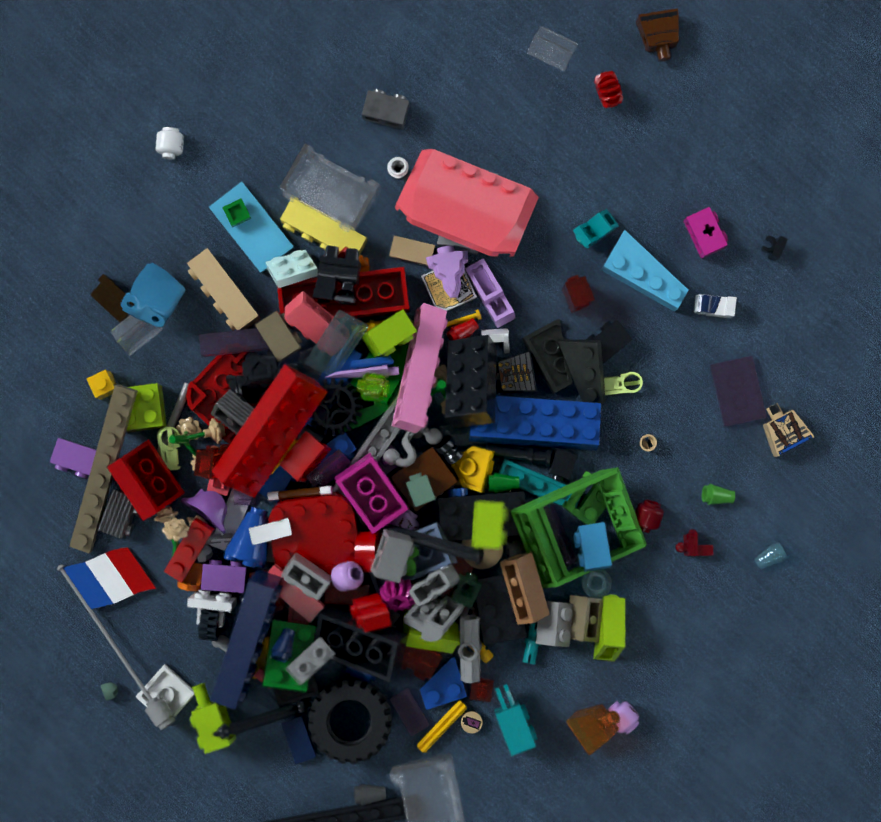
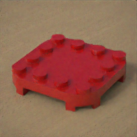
(212, 385)
(321, 530)

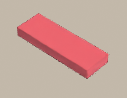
(292, 595)

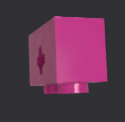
(706, 243)

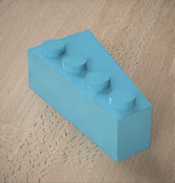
(641, 271)

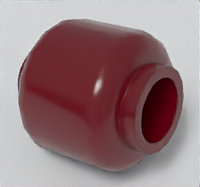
(649, 515)

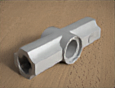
(470, 637)

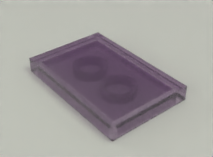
(738, 391)

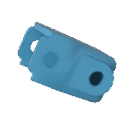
(154, 296)

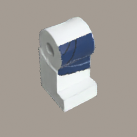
(715, 306)

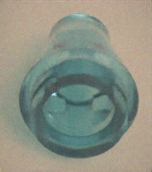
(770, 556)

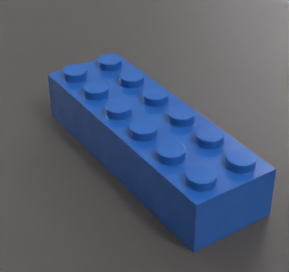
(542, 424)

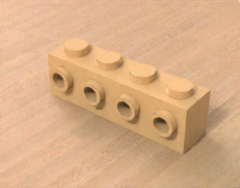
(223, 290)

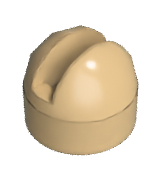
(644, 445)

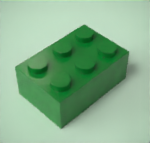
(274, 672)

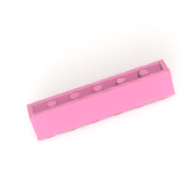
(420, 368)

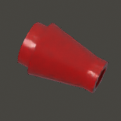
(463, 330)

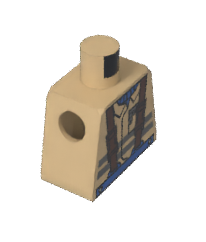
(785, 430)

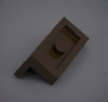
(110, 297)

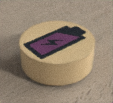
(471, 722)

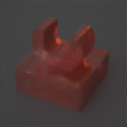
(482, 690)

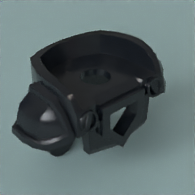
(257, 376)

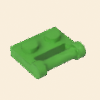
(590, 507)

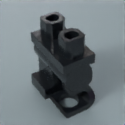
(336, 270)

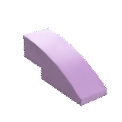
(490, 293)

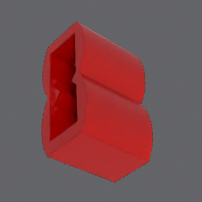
(370, 612)

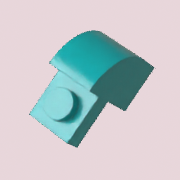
(595, 229)

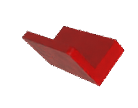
(304, 456)

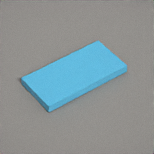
(257, 236)

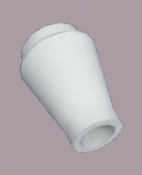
(397, 163)

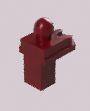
(690, 546)

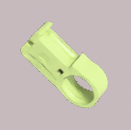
(616, 384)
(168, 452)

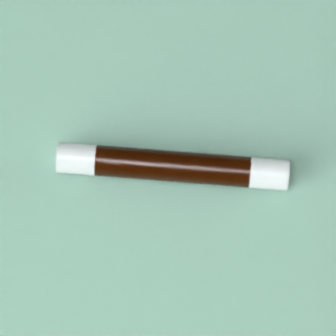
(299, 493)

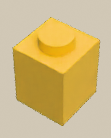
(102, 384)

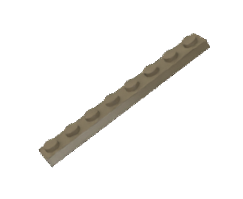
(100, 477)

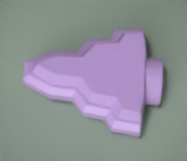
(449, 267)

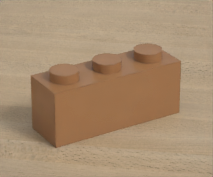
(524, 588)

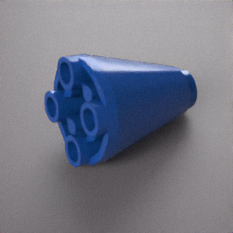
(241, 546)

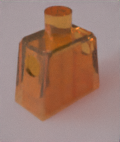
(593, 726)

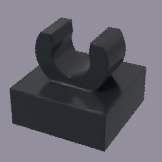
(777, 247)

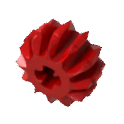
(608, 89)

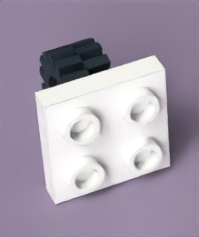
(211, 611)

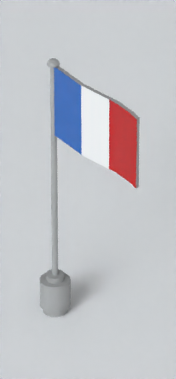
(106, 582)

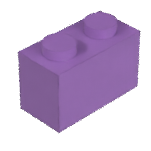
(73, 456)
(224, 577)

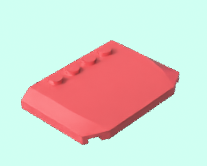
(466, 204)

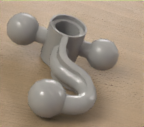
(392, 456)

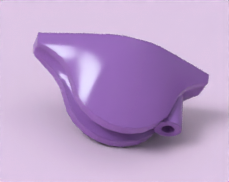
(210, 506)

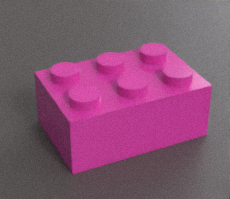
(371, 493)

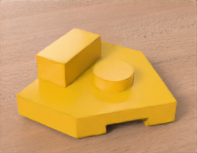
(474, 468)

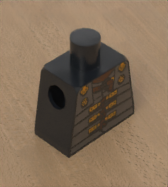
(516, 374)

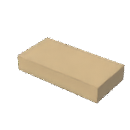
(411, 250)

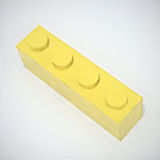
(319, 228)

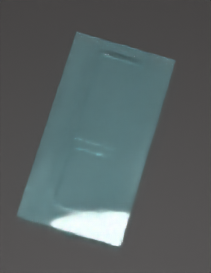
(336, 343)

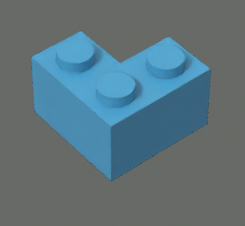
(593, 547)

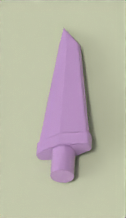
(358, 373)

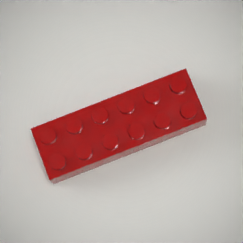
(376, 295)
(269, 431)

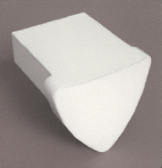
(499, 335)

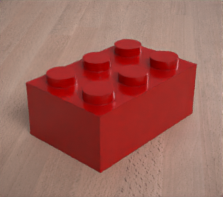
(145, 480)

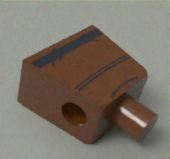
(659, 31)

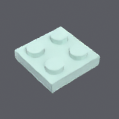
(292, 268)

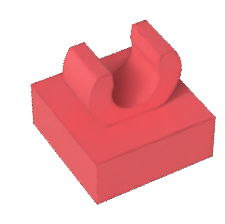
(217, 486)

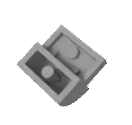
(433, 617)

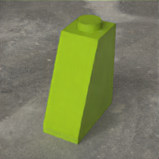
(612, 629)
(445, 644)

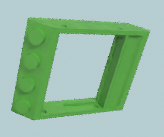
(539, 537)

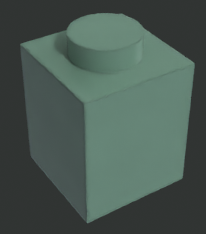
(420, 489)

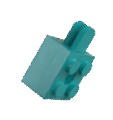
(513, 724)

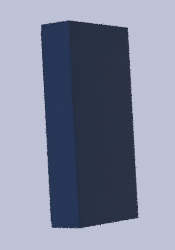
(298, 739)

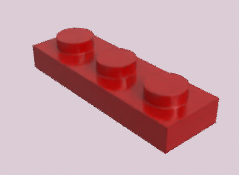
(189, 550)

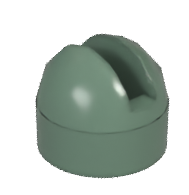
(109, 690)

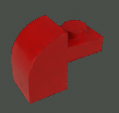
(366, 549)

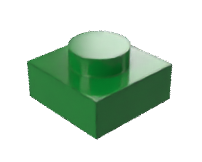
(236, 212)

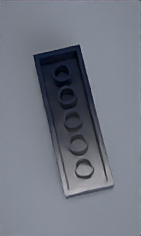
(247, 639)

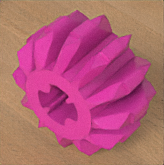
(397, 595)

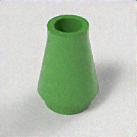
(717, 495)

